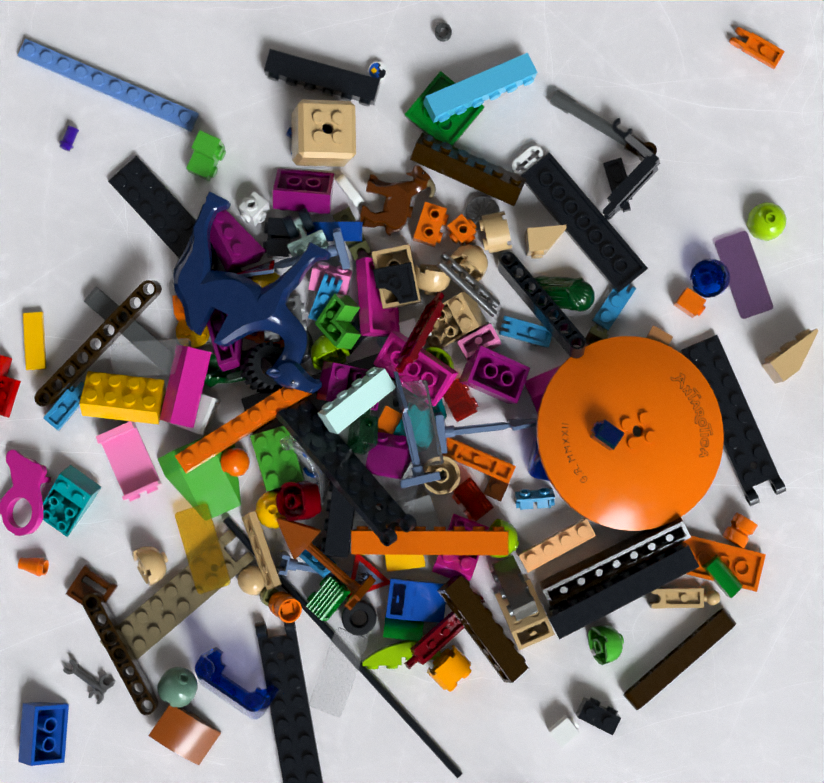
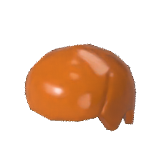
(235, 461)

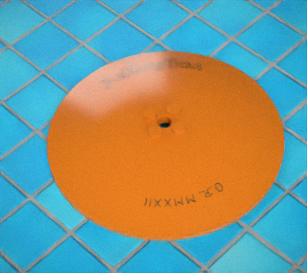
(646, 476)

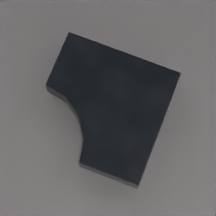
(398, 280)

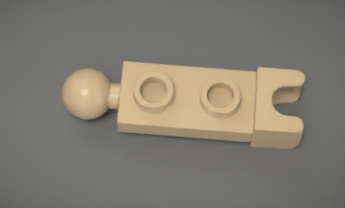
(684, 598)

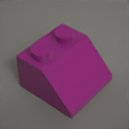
(389, 457)

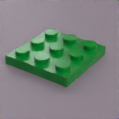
(446, 131)

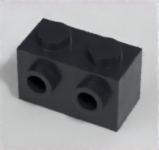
(598, 716)

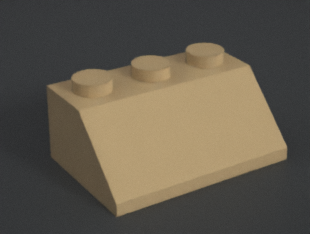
(390, 257)

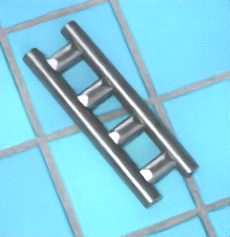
(464, 276)

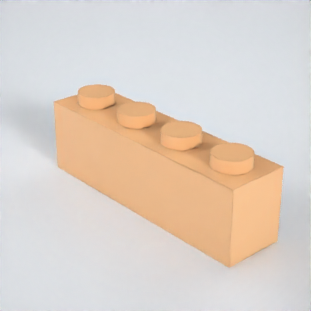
(556, 545)

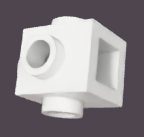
(254, 209)

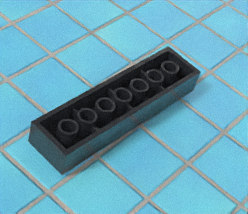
(621, 589)

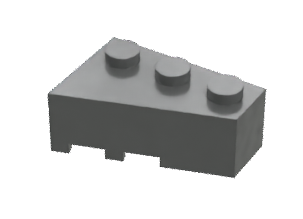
(514, 588)

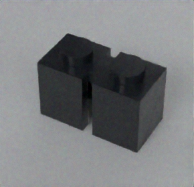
(276, 247)

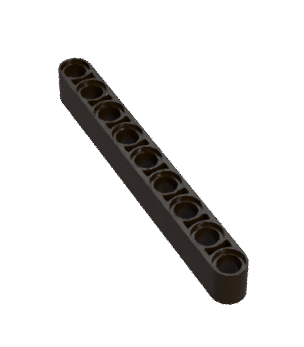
(89, 345)

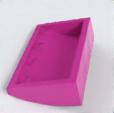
(373, 318)

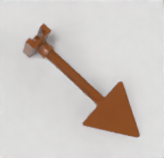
(300, 538)

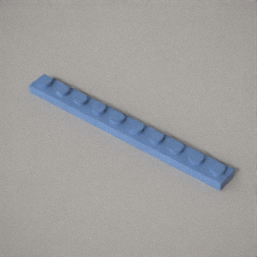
(108, 85)

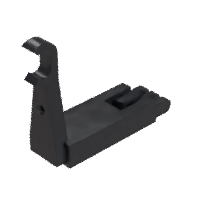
(636, 178)

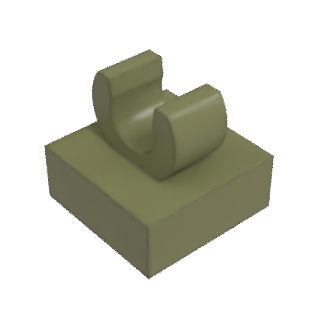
(595, 335)

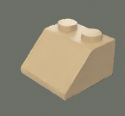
(541, 239)

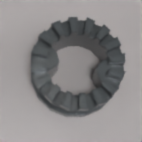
(438, 29)

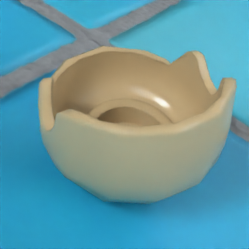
(251, 580)

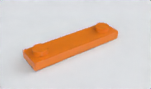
(479, 460)

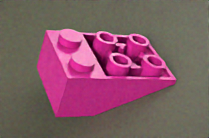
(457, 564)

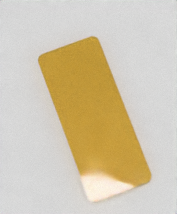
(202, 548)

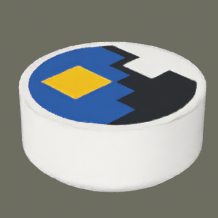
(377, 70)

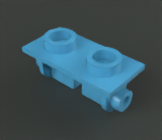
(543, 497)

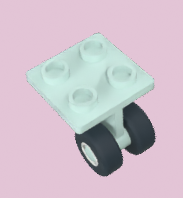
(304, 221)

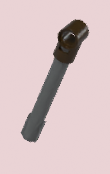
(569, 105)

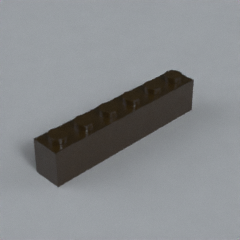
(467, 169)
(483, 628)

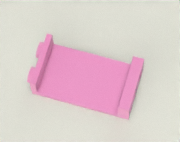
(129, 460)

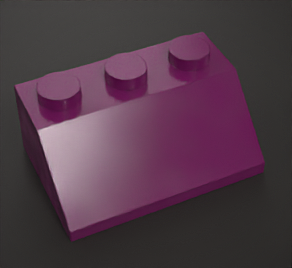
(302, 190)
(495, 375)

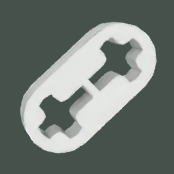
(524, 158)
(349, 190)

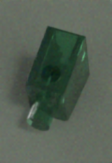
(363, 433)

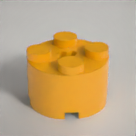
(450, 668)

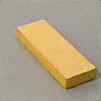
(34, 341)

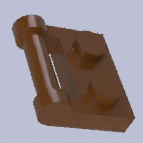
(80, 589)

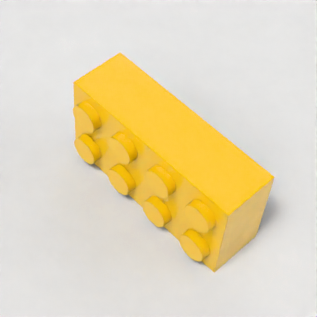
(122, 397)

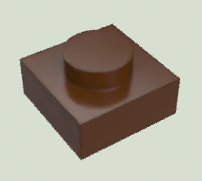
(495, 489)

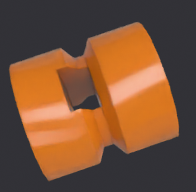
(740, 530)
(285, 607)

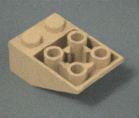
(458, 318)
(791, 357)
(529, 629)

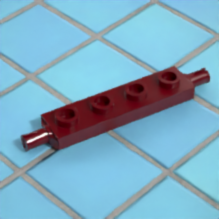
(420, 332)
(435, 639)

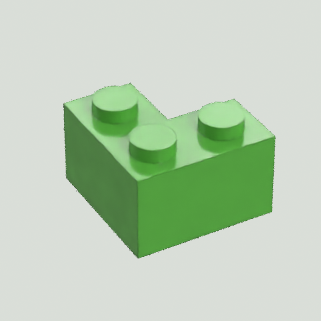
(206, 155)
(336, 320)

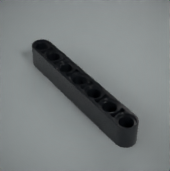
(545, 311)

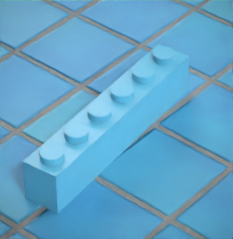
(480, 87)

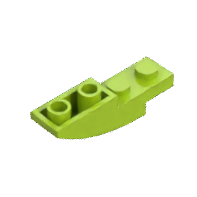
(391, 655)

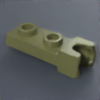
(354, 246)

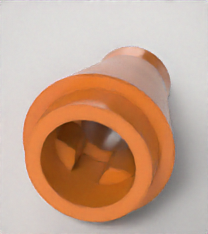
(36, 566)

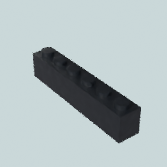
(321, 77)

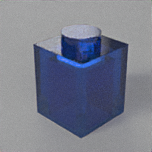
(606, 434)

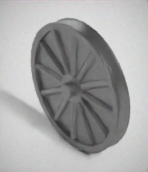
(480, 206)

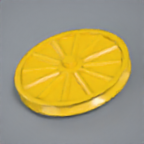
(183, 331)

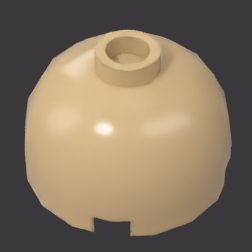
(472, 260)
(431, 279)
(151, 564)

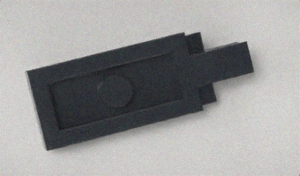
(616, 175)

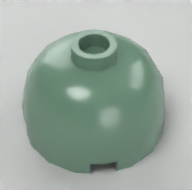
(177, 686)

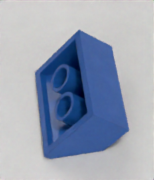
(43, 733)

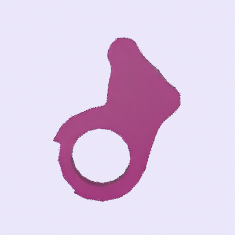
(26, 478)

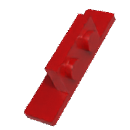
(8, 387)

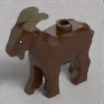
(397, 200)

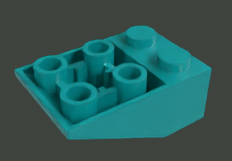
(69, 500)

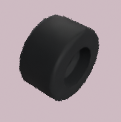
(365, 628)

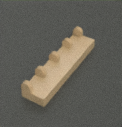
(261, 550)

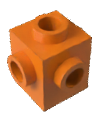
(458, 224)

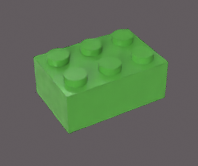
(274, 462)

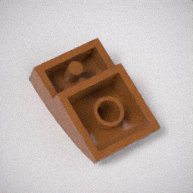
(185, 734)

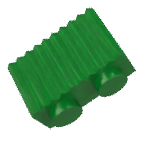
(327, 598)

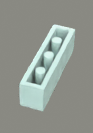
(356, 400)

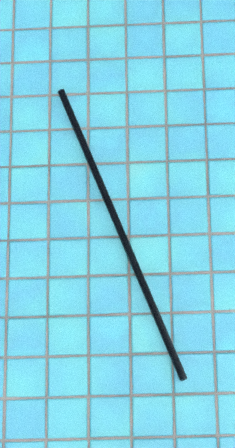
(363, 670)

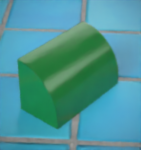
(723, 576)
(403, 629)

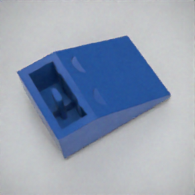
(415, 600)

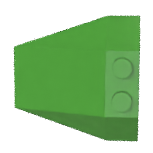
(204, 484)

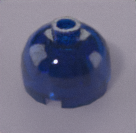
(710, 278)

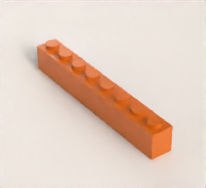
(238, 428)
(434, 541)

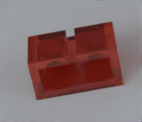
(459, 401)

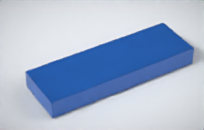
(350, 230)

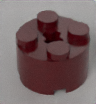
(299, 500)

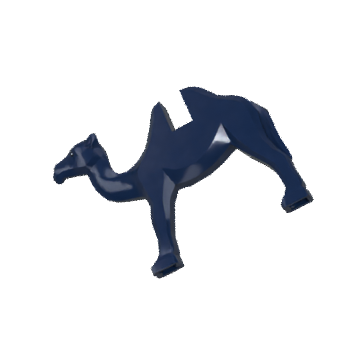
(243, 300)

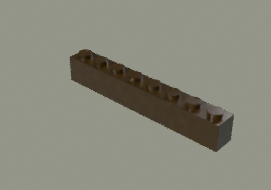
(613, 561)

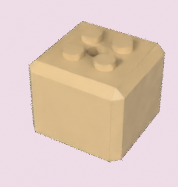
(314, 146)

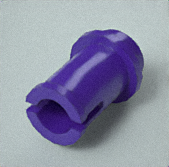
(69, 138)

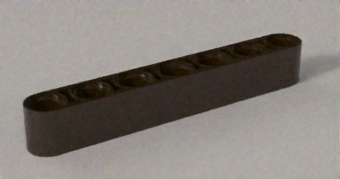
(679, 659)
(120, 663)

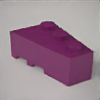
(233, 243)
(229, 356)

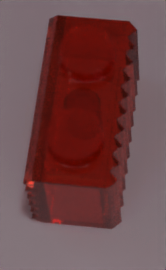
(472, 499)

